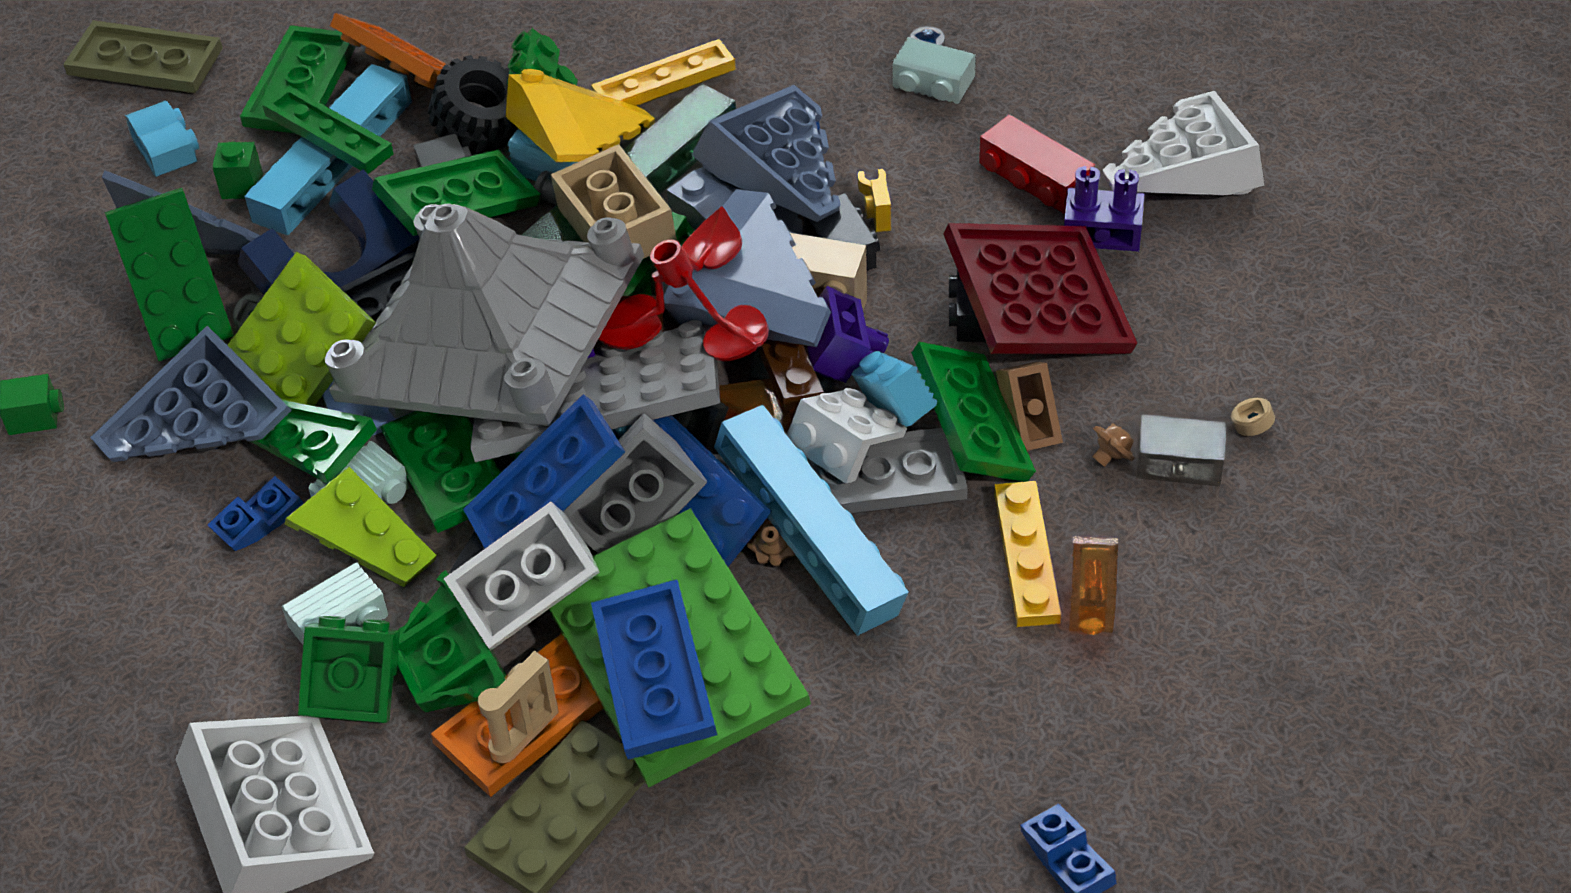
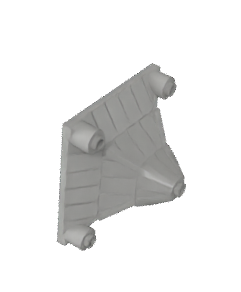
(487, 320)

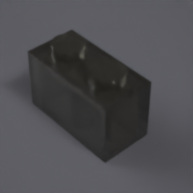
(1181, 450)

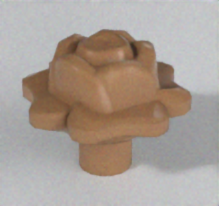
(1113, 443)
(769, 545)

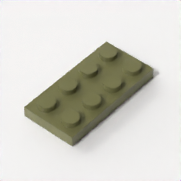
(143, 56)
(557, 811)

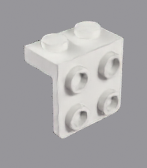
(839, 429)

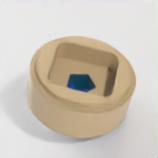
(1253, 416)

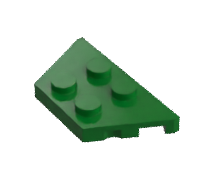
(444, 654)

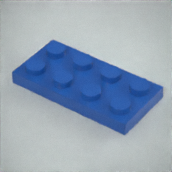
(552, 469)
(724, 503)
(653, 669)

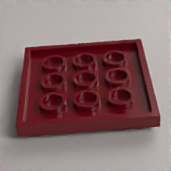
(1039, 289)

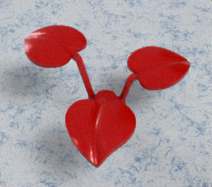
(711, 246)

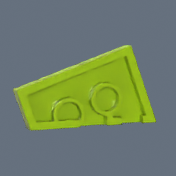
(362, 525)

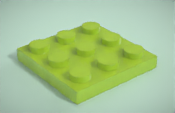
(295, 329)

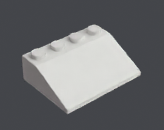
(270, 803)

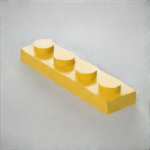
(668, 74)
(1027, 554)

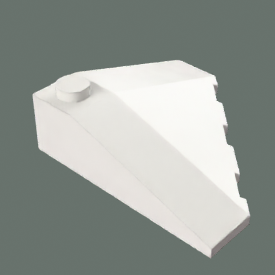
(1194, 152)

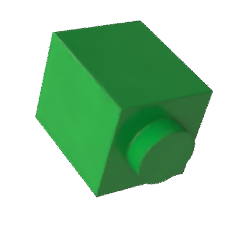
(236, 169)
(29, 404)

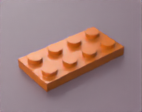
(383, 45)
(467, 733)

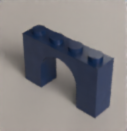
(376, 228)

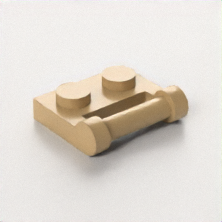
(532, 705)

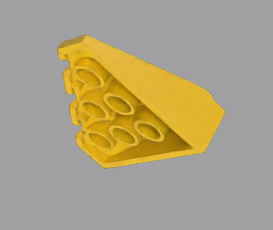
(569, 119)

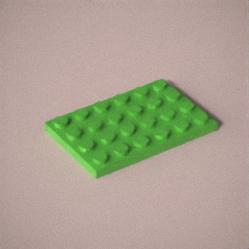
(738, 658)

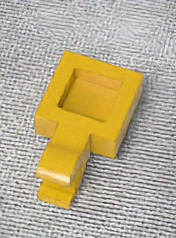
(876, 200)

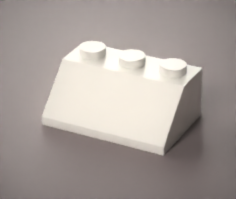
(522, 574)

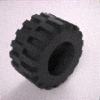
(478, 83)

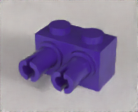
(1109, 216)
(844, 338)

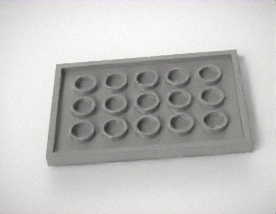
(655, 379)

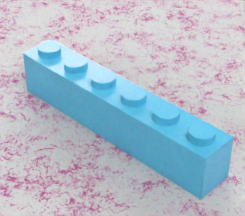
(309, 172)
(811, 520)

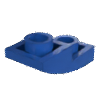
(249, 522)
(1065, 853)

